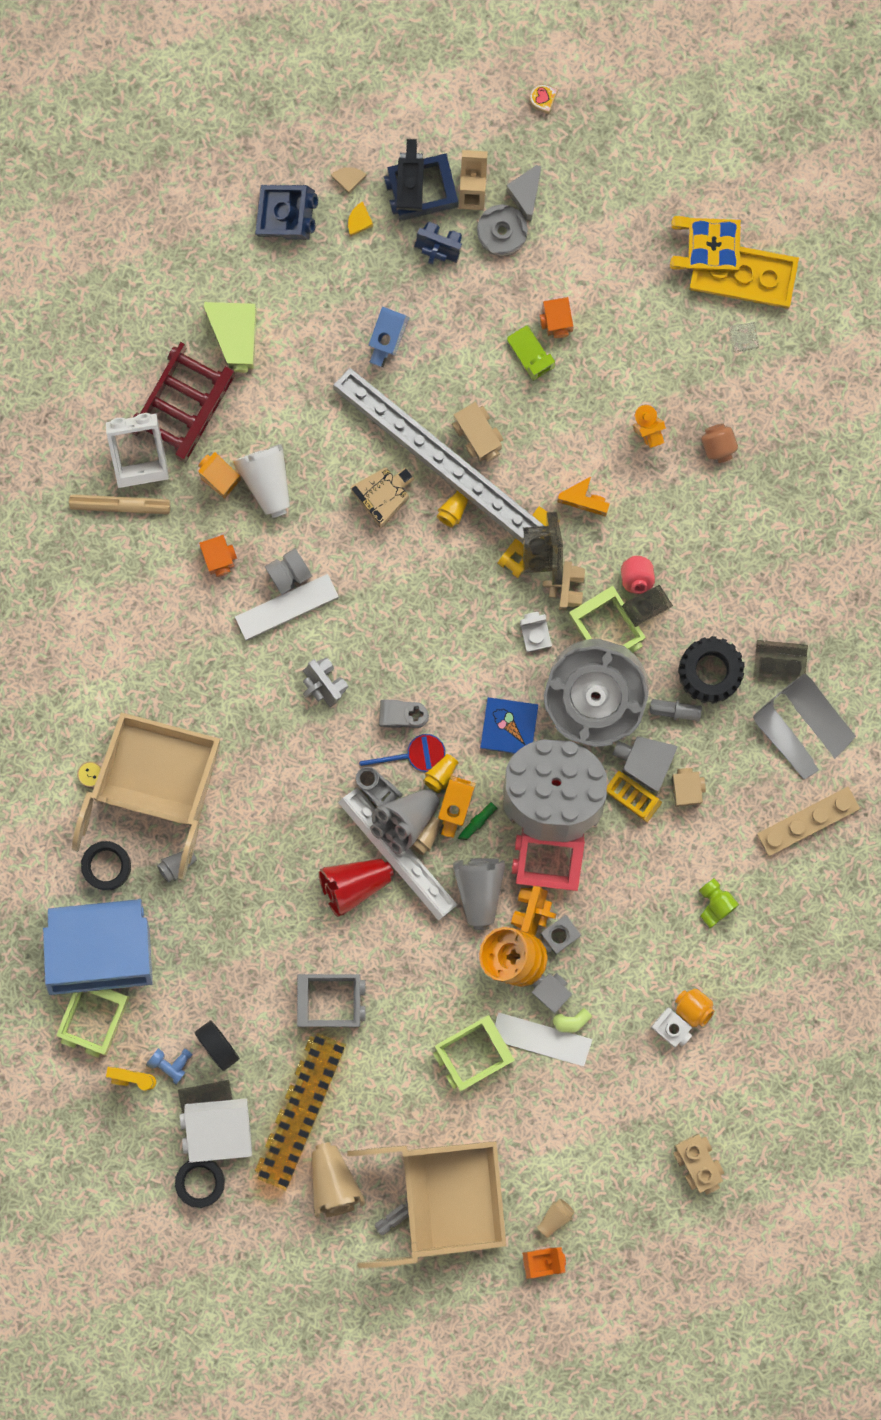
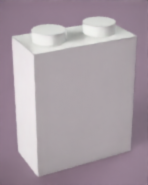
(216, 1130)

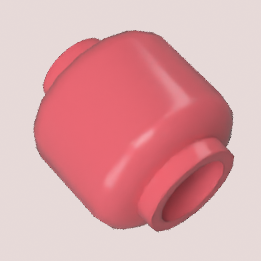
(637, 574)

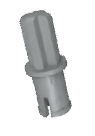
(675, 710)

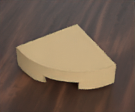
(348, 178)

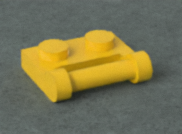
(124, 1076)

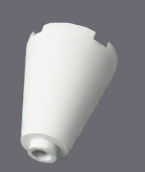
(266, 478)

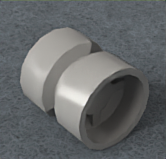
(288, 571)

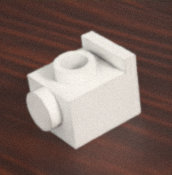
(662, 1026)

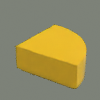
(359, 220)

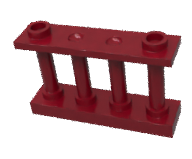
(207, 401)

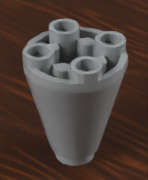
(404, 819)

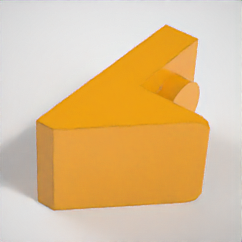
(576, 497)

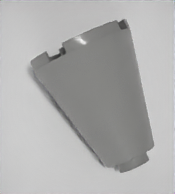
(479, 889)

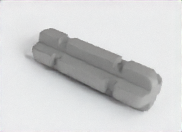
(392, 1219)

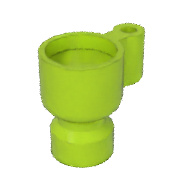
(720, 903)

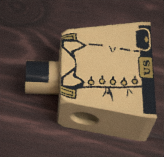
(383, 494)

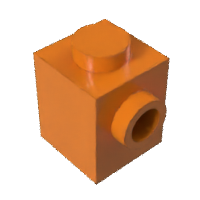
(557, 317)
(218, 555)

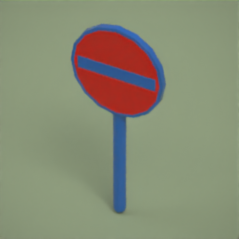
(422, 753)

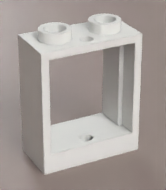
(142, 472)

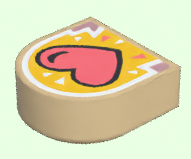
(543, 97)

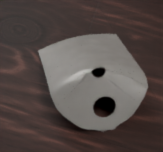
(817, 714)

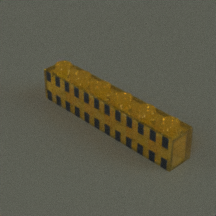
(301, 1111)

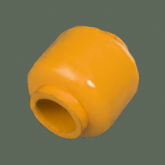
(694, 1007)

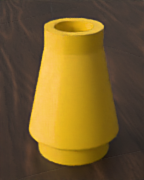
(452, 510)
(439, 775)

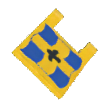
(712, 244)

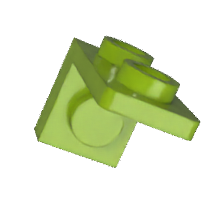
(531, 353)

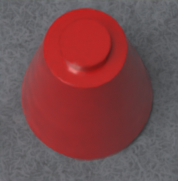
(353, 883)

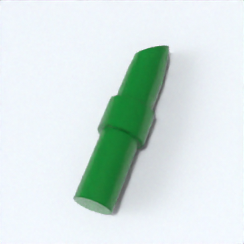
(477, 821)

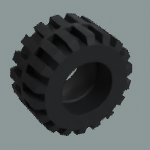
(720, 649)

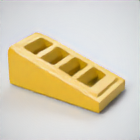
(651, 808)

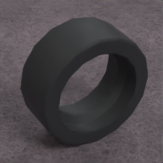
(105, 846)
(216, 1045)
(199, 1202)

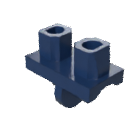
(438, 246)

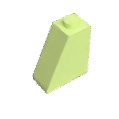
(235, 332)

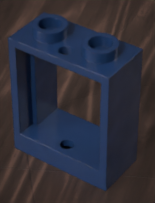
(447, 203)

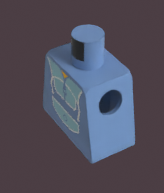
(388, 323)

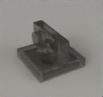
(544, 549)

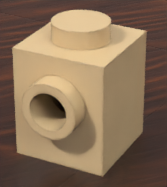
(688, 787)

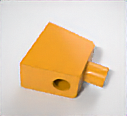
(458, 793)

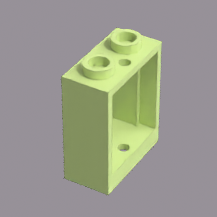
(599, 601)
(92, 1048)
(442, 1058)

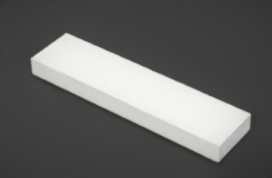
(286, 607)

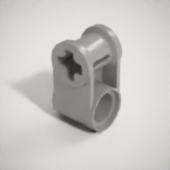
(397, 714)
(379, 788)

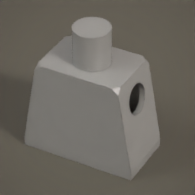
(646, 761)

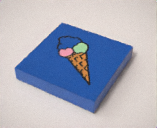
(508, 725)

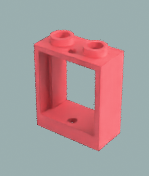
(568, 882)

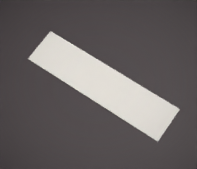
(543, 1039)

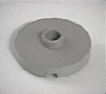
(505, 217)

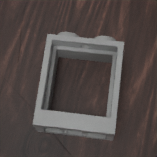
(303, 1000)

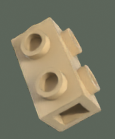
(481, 438)
(702, 1171)

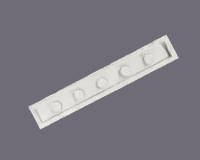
(406, 863)

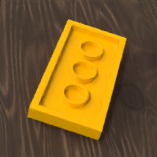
(761, 278)

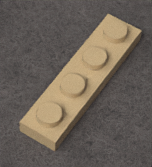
(808, 821)

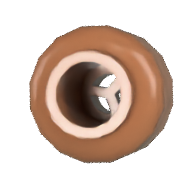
(719, 443)

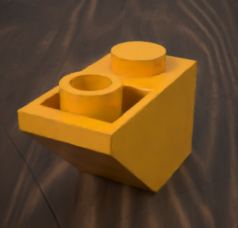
(218, 474)

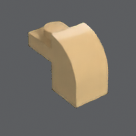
(473, 180)

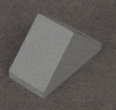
(524, 191)

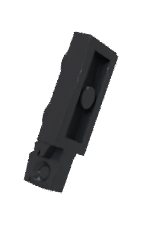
(410, 178)

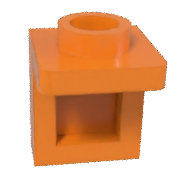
(544, 1262)

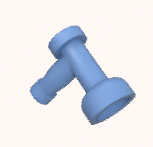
(175, 1070)

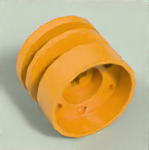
(501, 952)

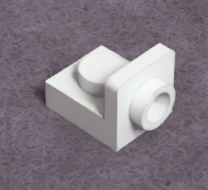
(535, 632)

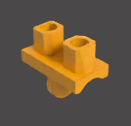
(649, 425)
(537, 910)

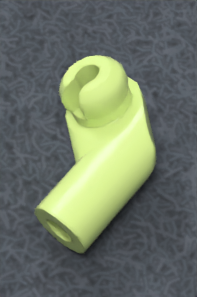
(571, 1024)

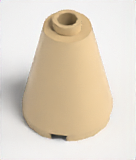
(333, 1184)

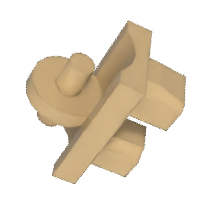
(567, 598)

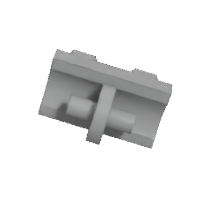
(320, 685)

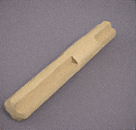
(119, 504)

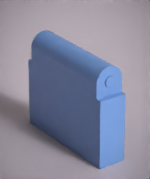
(97, 947)

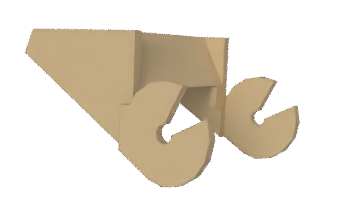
(154, 773)
(450, 1199)

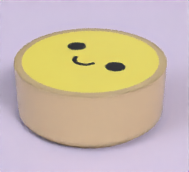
(88, 774)

